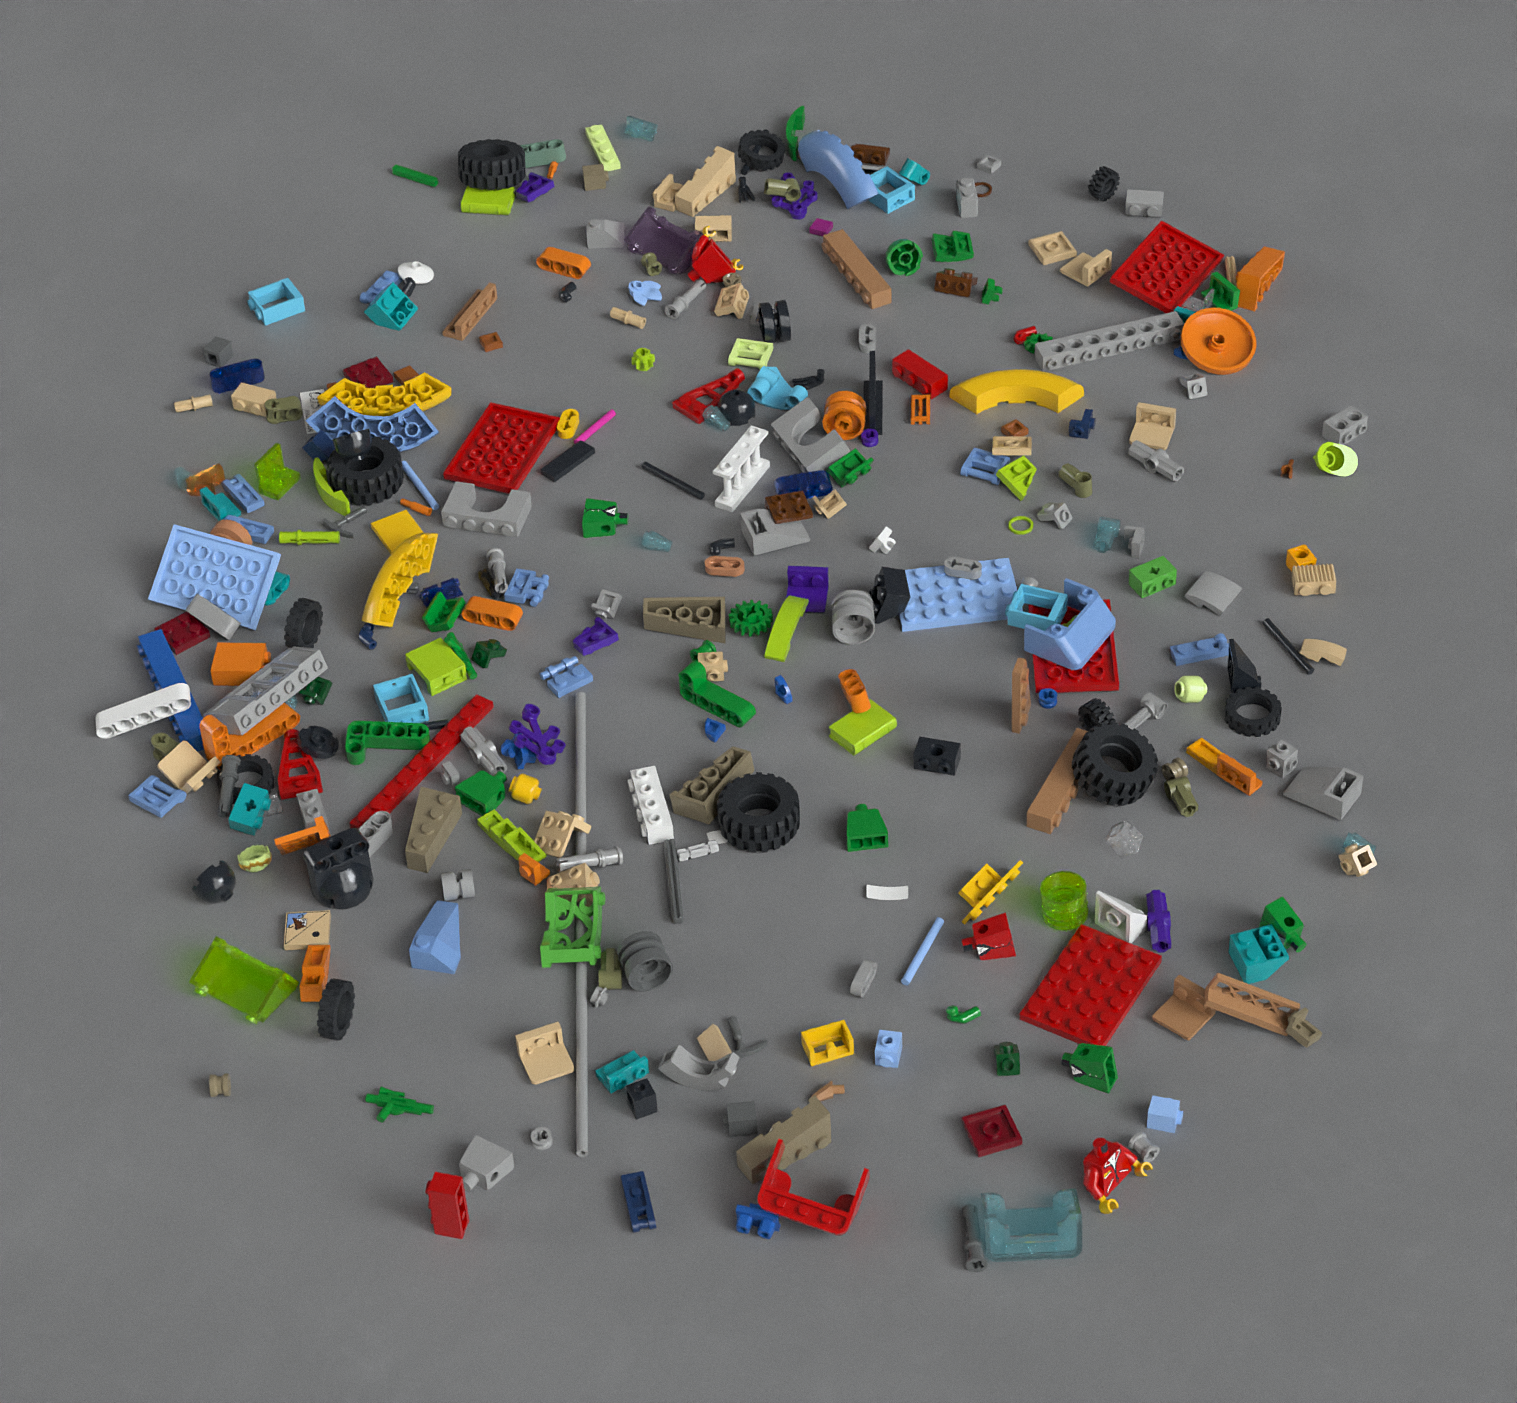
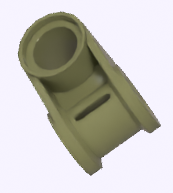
(285, 409)
(162, 745)

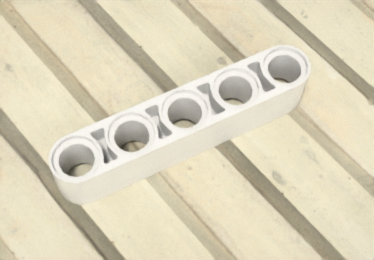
(143, 710)

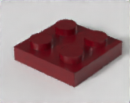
(369, 372)
(183, 632)
(992, 1131)

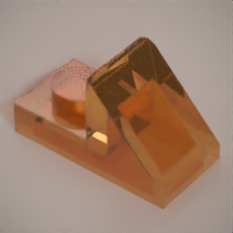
(207, 478)

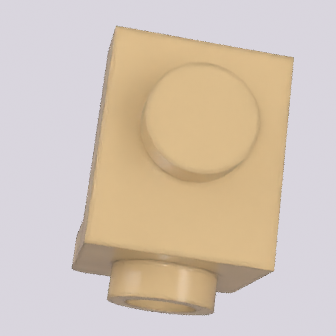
(830, 504)

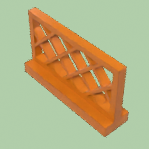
(303, 838)

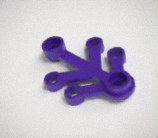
(797, 210)
(544, 753)

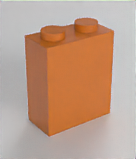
(238, 662)

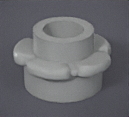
(599, 996)

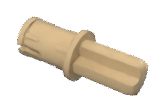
(628, 317)
(193, 403)

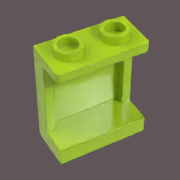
(437, 666)

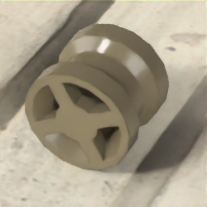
(731, 279)
(1175, 769)
(220, 1085)

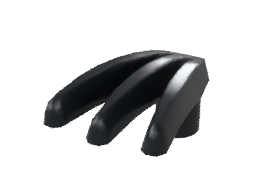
(743, 188)
(812, 381)

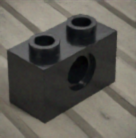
(937, 755)

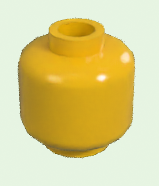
(525, 788)

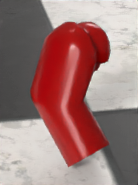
(1021, 335)

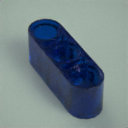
(231, 376)
(811, 483)

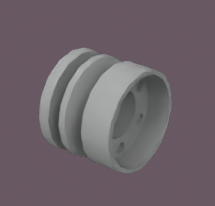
(853, 617)

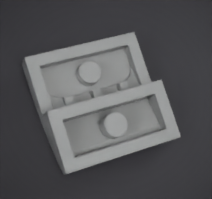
(1213, 592)

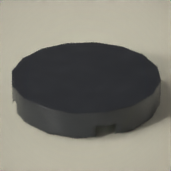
(317, 742)

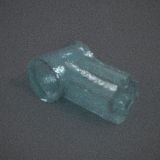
(1106, 532)

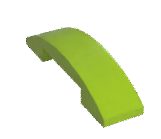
(335, 500)
(784, 627)

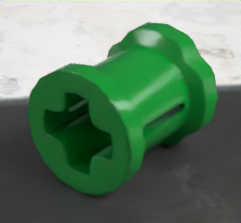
(707, 646)

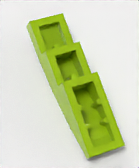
(508, 837)

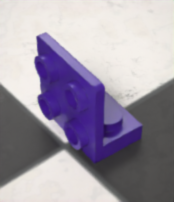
(810, 584)

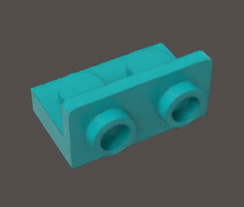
(623, 1071)

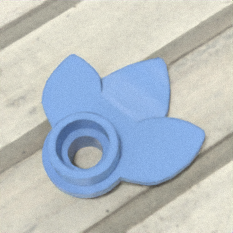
(644, 291)

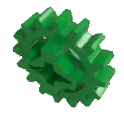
(751, 618)

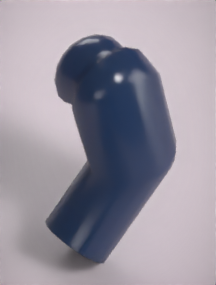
(366, 634)

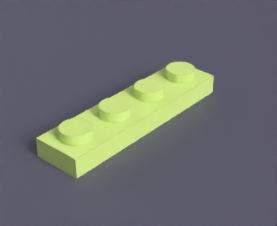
(602, 147)

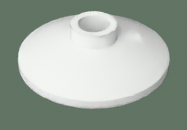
(419, 272)

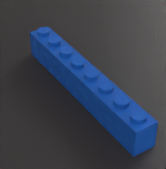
(165, 673)

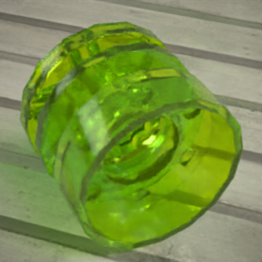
(1064, 900)

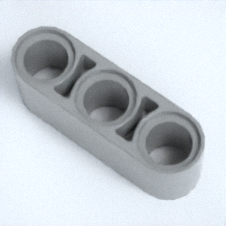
(213, 616)
(377, 830)

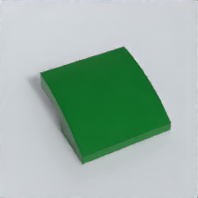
(952, 248)

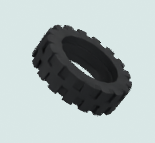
(761, 161)
(311, 613)
(1253, 726)
(252, 764)
(336, 1009)

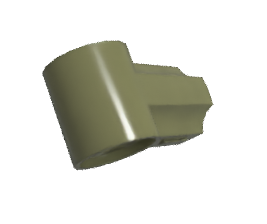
(787, 188)
(1078, 480)
(1180, 791)
(610, 973)

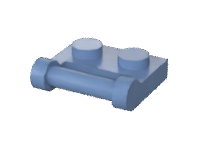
(986, 461)
(154, 801)

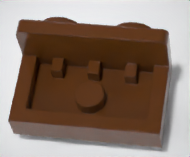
(871, 154)
(955, 283)

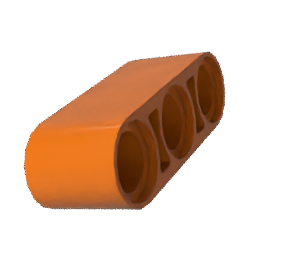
(563, 262)
(492, 613)
(854, 691)

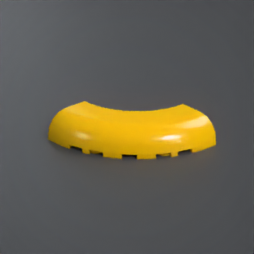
(1016, 387)
(386, 399)
(396, 575)

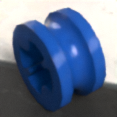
(1047, 698)

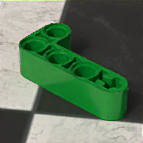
(713, 698)
(388, 740)

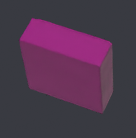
(821, 227)

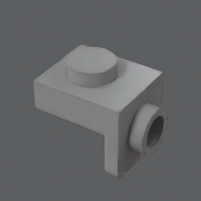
(1057, 512)
(606, 604)

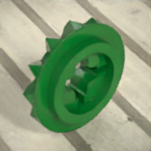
(1031, 340)

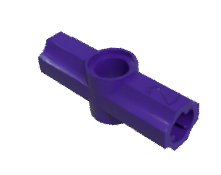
(1158, 921)

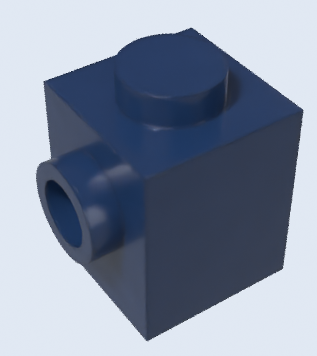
(319, 446)

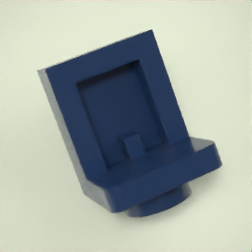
(1082, 428)

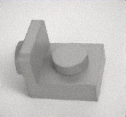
(1195, 385)
(1135, 538)

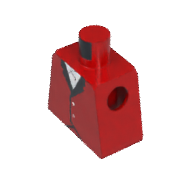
(991, 938)

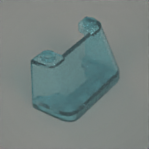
(1032, 1232)

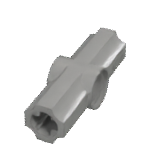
(1156, 460)
(483, 751)

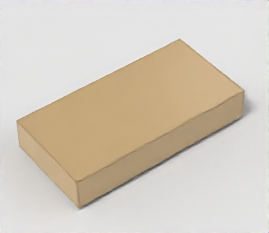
(713, 1043)

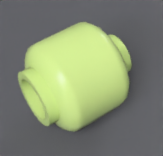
(1190, 689)

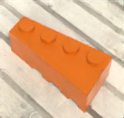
(1257, 276)

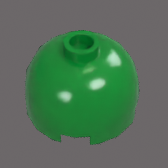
(903, 257)

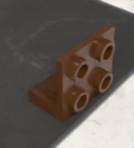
(788, 507)

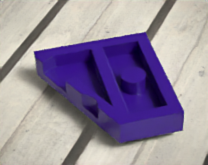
(534, 187)
(595, 638)

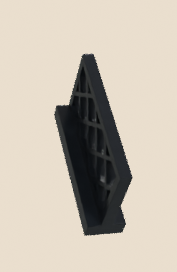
(874, 398)

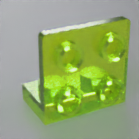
(272, 476)

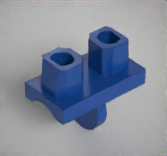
(520, 755)
(757, 1217)

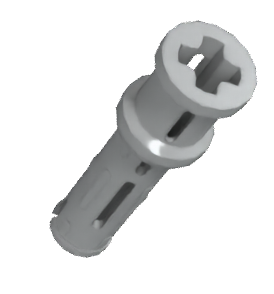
(682, 302)
(496, 565)
(598, 858)

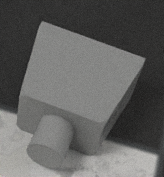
(484, 1164)

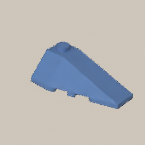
(438, 940)

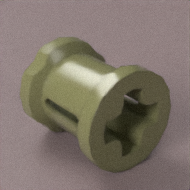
(650, 265)

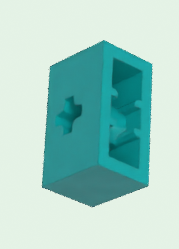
(249, 798)

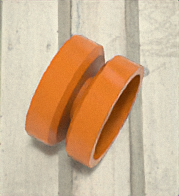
(844, 413)

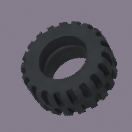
(491, 164)
(370, 486)
(1102, 780)
(764, 831)

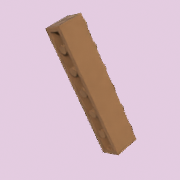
(857, 269)
(1056, 791)

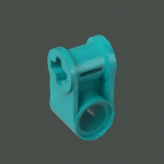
(914, 172)
(279, 585)

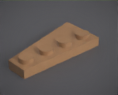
(1020, 695)

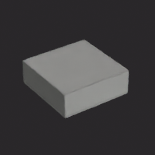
(989, 164)

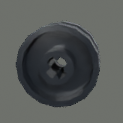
(774, 322)

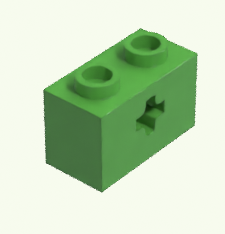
(1152, 576)

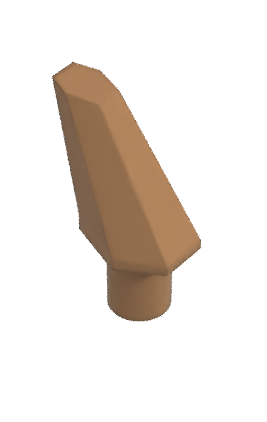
(828, 1090)

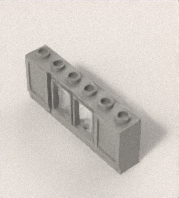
(268, 689)

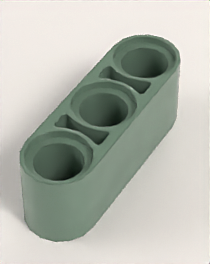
(544, 152)

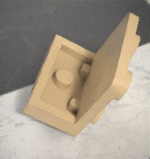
(1153, 425)
(187, 767)
(557, 830)
(574, 878)
(544, 1053)

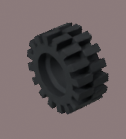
(1103, 183)
(1095, 713)

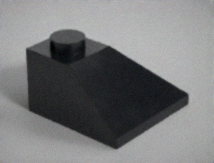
(1240, 669)

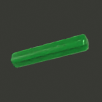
(415, 175)

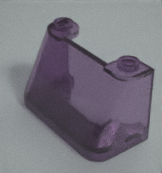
(667, 241)

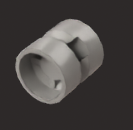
(458, 885)

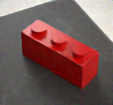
(920, 374)
(447, 1205)

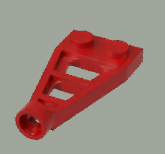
(693, 408)
(296, 784)

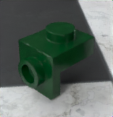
(486, 650)
(316, 691)
(1007, 1059)

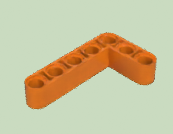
(219, 743)

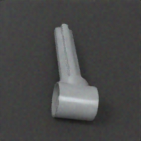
(1149, 708)

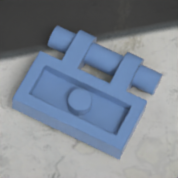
(521, 585)
(568, 681)

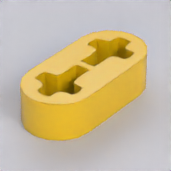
(570, 420)

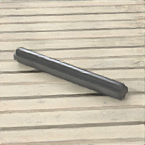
(673, 881)

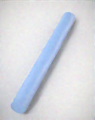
(420, 486)
(909, 974)

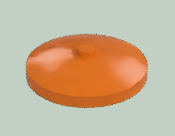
(1218, 341)

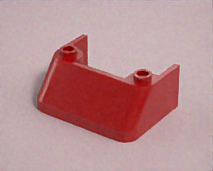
(776, 1199)

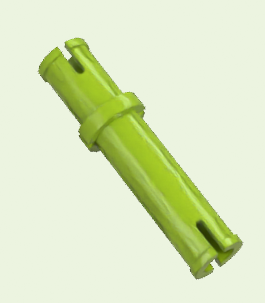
(309, 537)

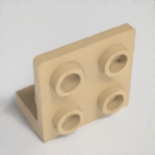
(1087, 268)

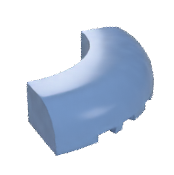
(836, 162)
(403, 429)

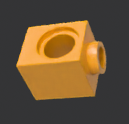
(1300, 556)

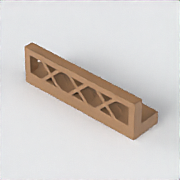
(471, 313)
(1247, 1006)

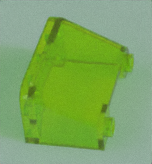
(242, 981)

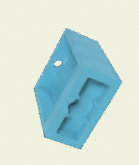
(904, 190)
(273, 292)
(1037, 597)
(403, 685)

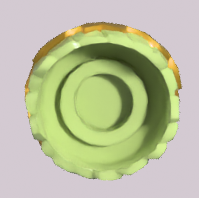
(255, 858)

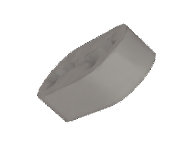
(867, 338)
(963, 568)
(863, 978)

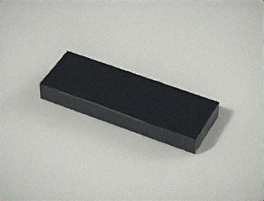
(567, 461)

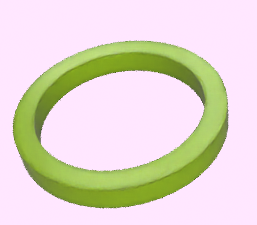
(1021, 518)

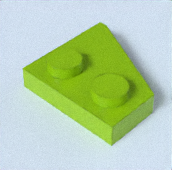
(1017, 476)

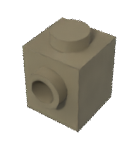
(594, 177)

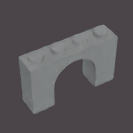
(794, 425)
(504, 521)

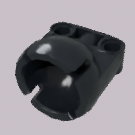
(340, 869)

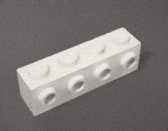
(651, 805)

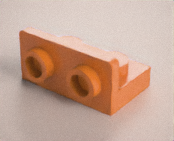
(1237, 774)

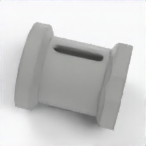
(1143, 1147)

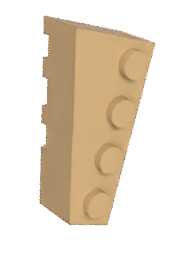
(707, 182)

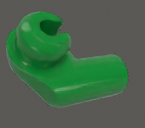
(962, 1017)

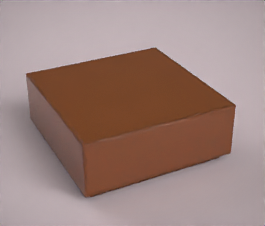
(491, 342)
(405, 374)
(1014, 428)

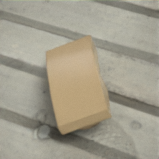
(1315, 649)

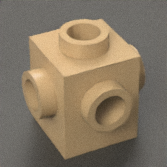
(714, 665)
(1357, 860)

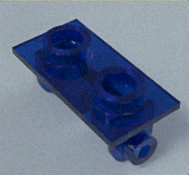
(449, 589)

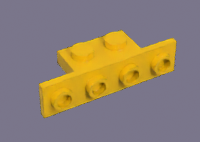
(982, 886)

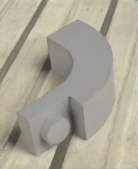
(698, 1073)

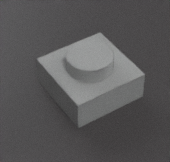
(450, 775)

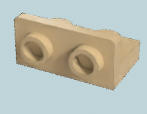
(665, 194)
(732, 299)

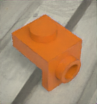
(532, 870)

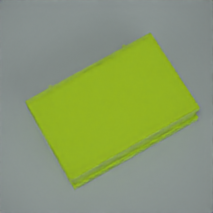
(488, 201)
(861, 730)

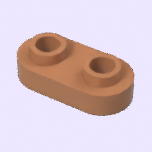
(724, 566)

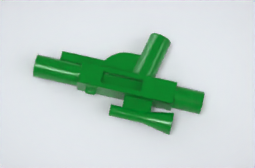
(458, 649)
(395, 1105)

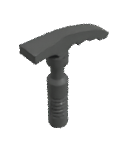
(336, 526)
(742, 1051)

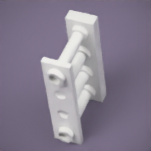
(744, 478)

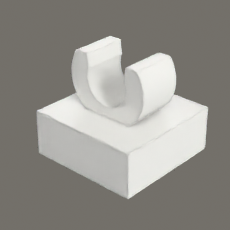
(882, 541)

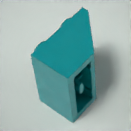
(391, 308)
(1257, 953)

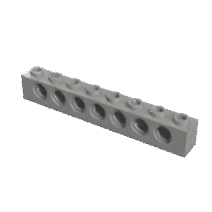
(1108, 341)

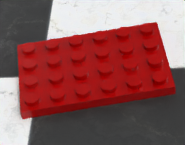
(1166, 268)
(502, 448)
(1096, 675)
(1090, 987)

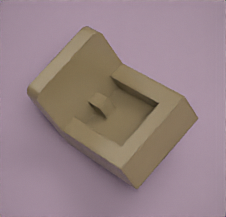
(1301, 1029)

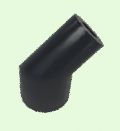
(409, 286)
(565, 291)
(721, 544)

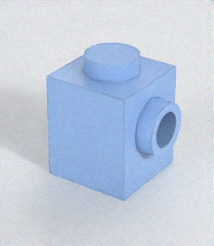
(888, 1048)
(1164, 1114)

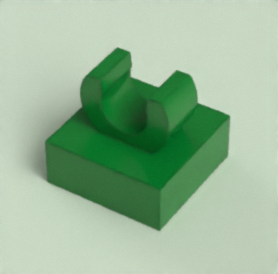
(989, 291)

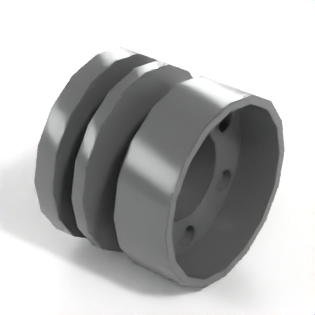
(645, 961)

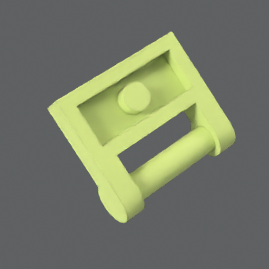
(750, 349)

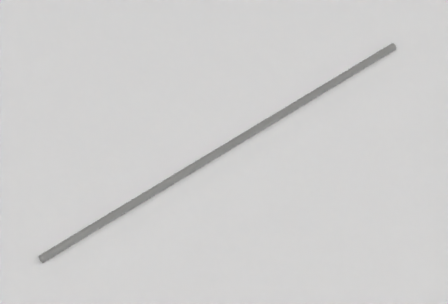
(581, 967)

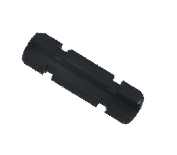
(488, 582)

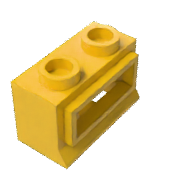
(826, 1036)

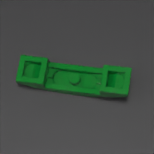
(795, 122)

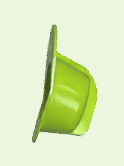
(1336, 459)

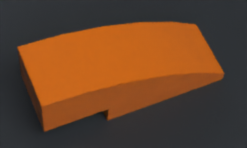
(315, 973)

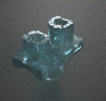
(640, 128)

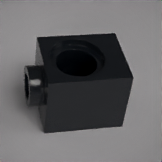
(641, 1098)

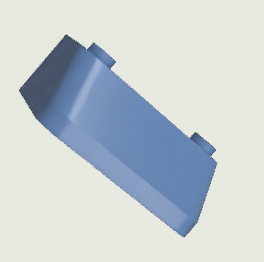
(1081, 639)

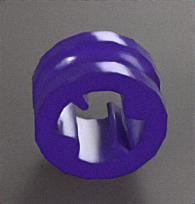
(869, 438)

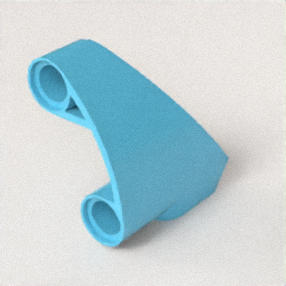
(774, 392)

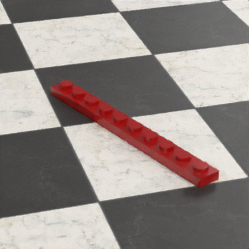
(425, 760)

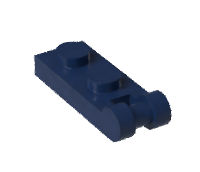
(638, 1201)

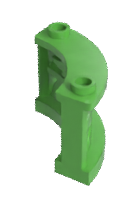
(581, 949)

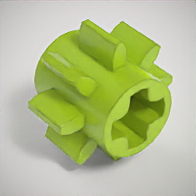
(643, 359)

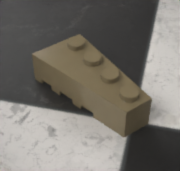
(687, 617)
(700, 797)
(431, 827)
(801, 1133)

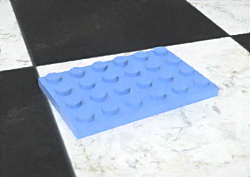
(218, 569)
(953, 601)

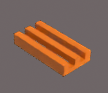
(920, 418)

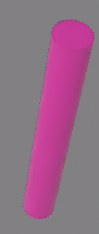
(596, 426)

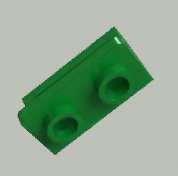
(1225, 293)
(849, 468)
(442, 613)

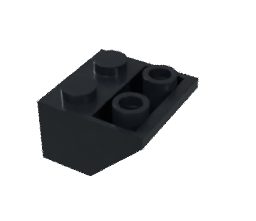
(889, 594)

